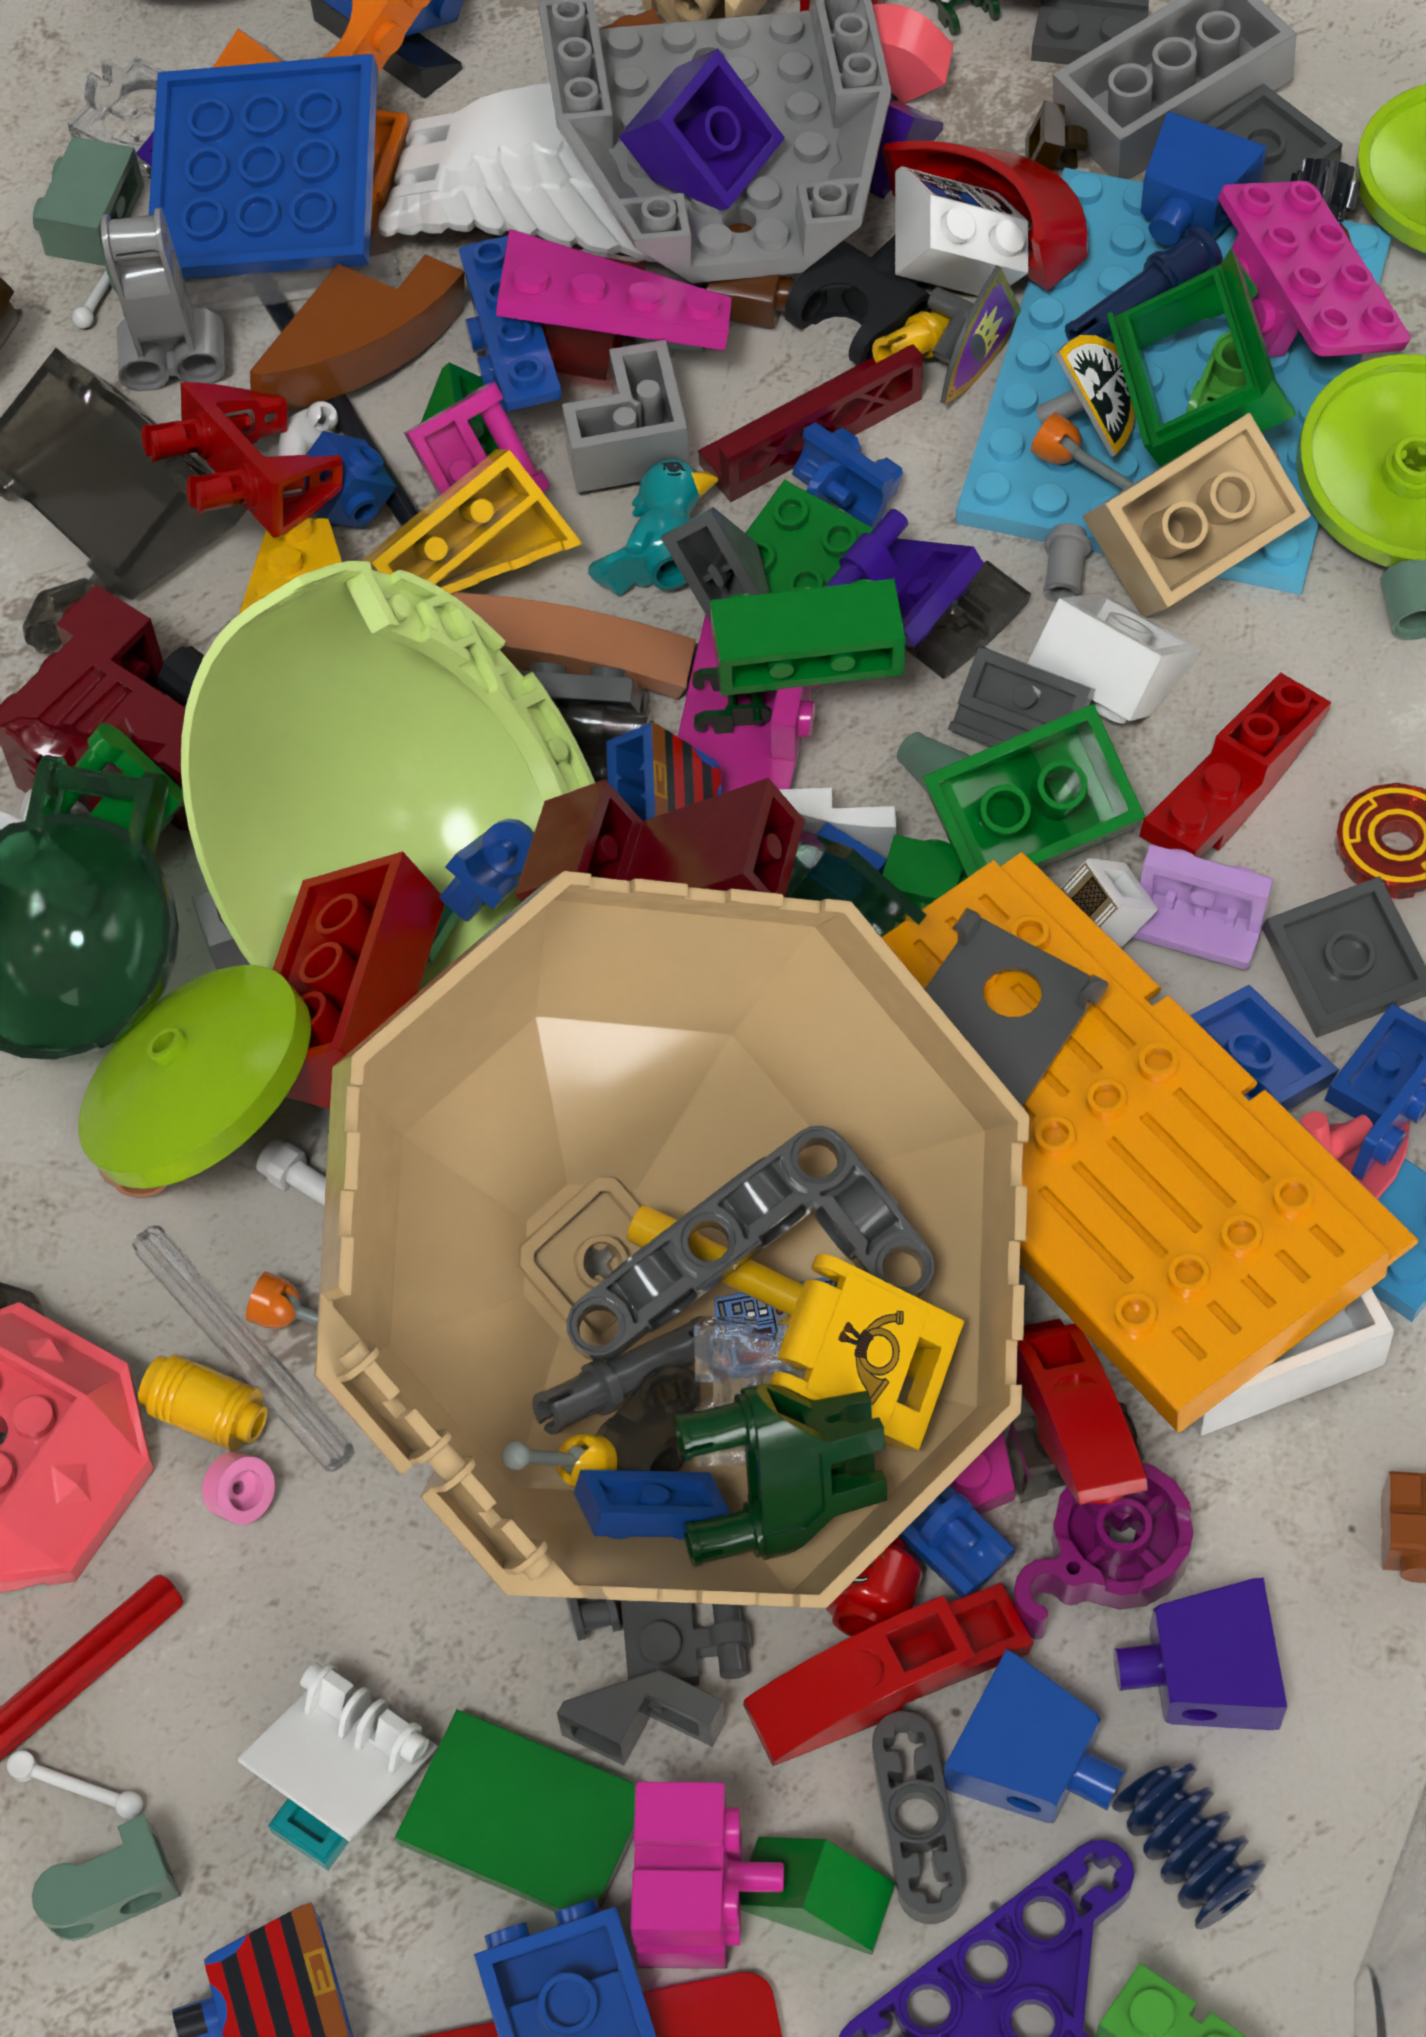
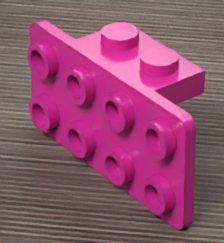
(1307, 273)
(751, 750)

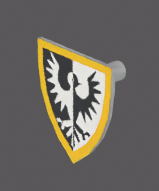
(1097, 388)

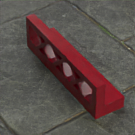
(850, 401)

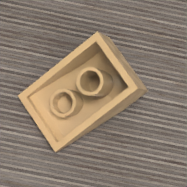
(1196, 516)

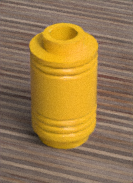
(202, 1402)

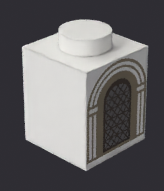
(1110, 898)

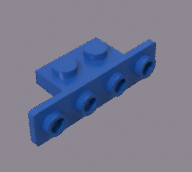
(512, 348)
(1385, 1084)

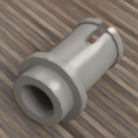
(1066, 550)

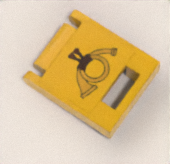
(864, 1341)

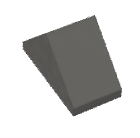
(716, 558)

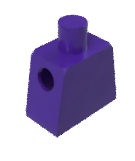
(1211, 1660)

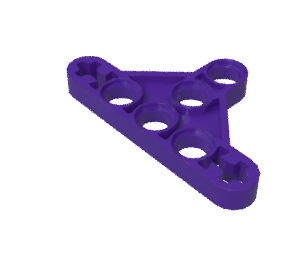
(1038, 1970)

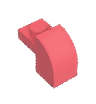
(913, 51)

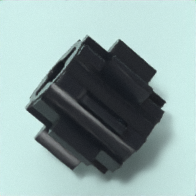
(1333, 182)

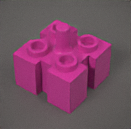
(690, 1875)

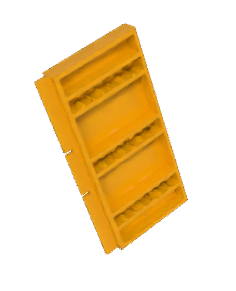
(1158, 1197)

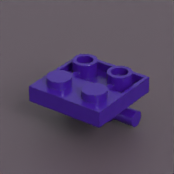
(924, 572)

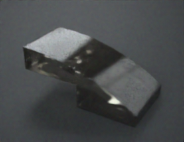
(971, 621)

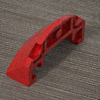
(1040, 195)

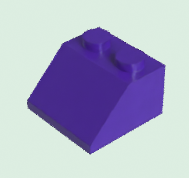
(703, 132)

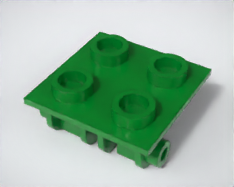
(802, 538)

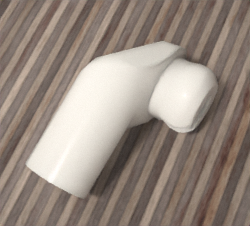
(306, 427)

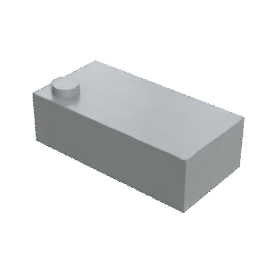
(1178, 60)

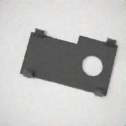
(1013, 1047)

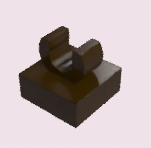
(1053, 142)

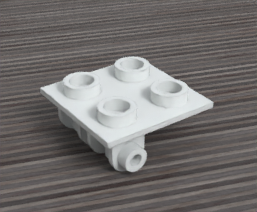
(338, 1752)

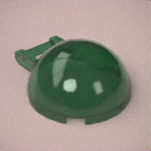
(82, 916)

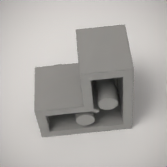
(625, 433)

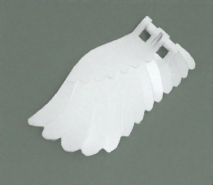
(500, 170)

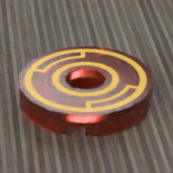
(1371, 816)

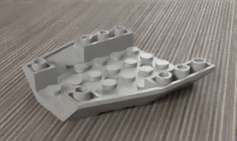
(811, 73)

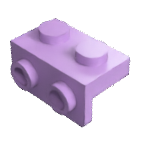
(1204, 906)

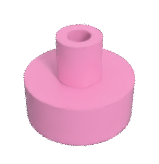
(238, 1487)

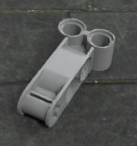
(160, 327)

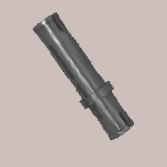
(606, 1384)

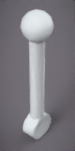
(83, 316)
(24, 1767)

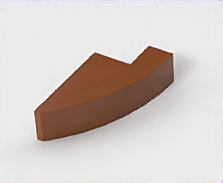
(358, 332)

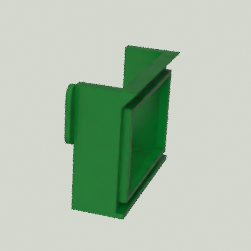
(1204, 297)

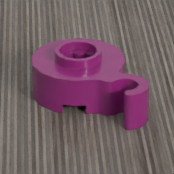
(1101, 1570)

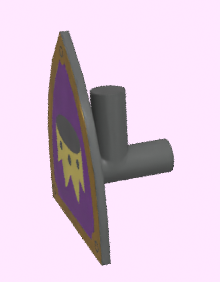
(974, 331)

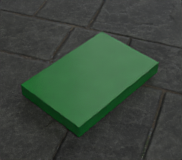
(520, 1816)

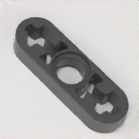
(907, 1870)

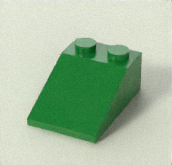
(1036, 795)

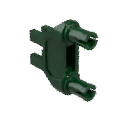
(800, 1466)

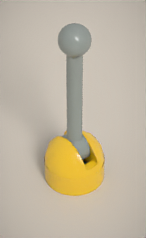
(568, 1459)

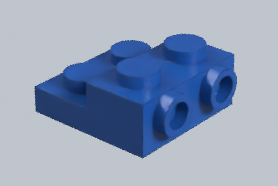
(1267, 1047)
(564, 1978)

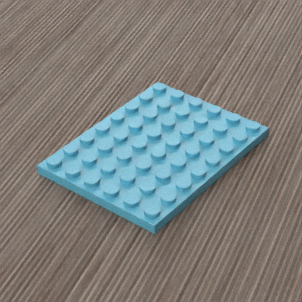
(1024, 495)

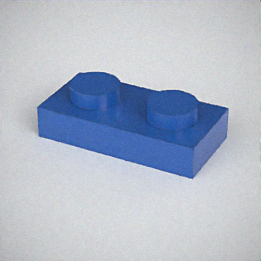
(646, 1501)

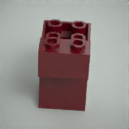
(96, 678)
(716, 844)

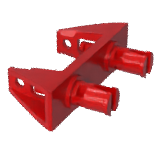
(239, 468)

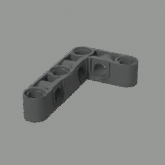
(752, 1214)

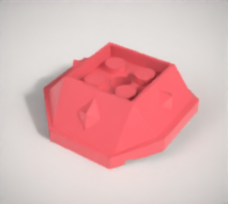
(69, 1451)

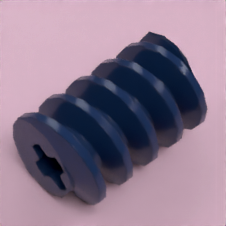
(1189, 1842)

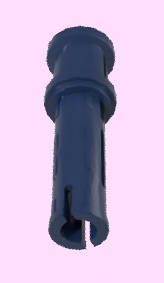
(1161, 272)

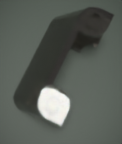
(81, 462)

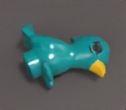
(663, 502)

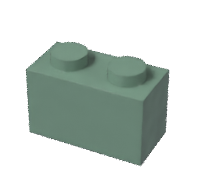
(86, 184)

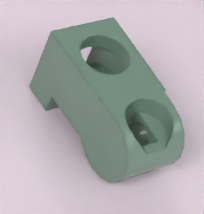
(107, 1889)

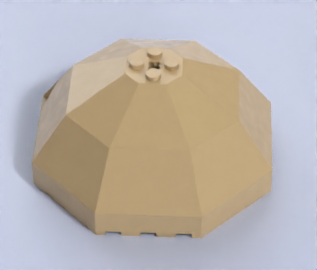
(616, 1060)

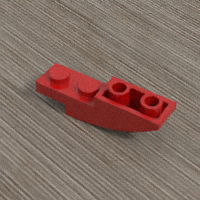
(1239, 771)
(1077, 1413)
(883, 1670)

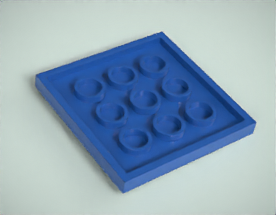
(266, 164)

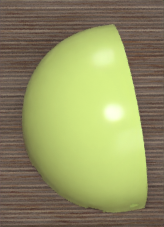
(359, 728)

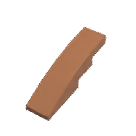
(586, 639)

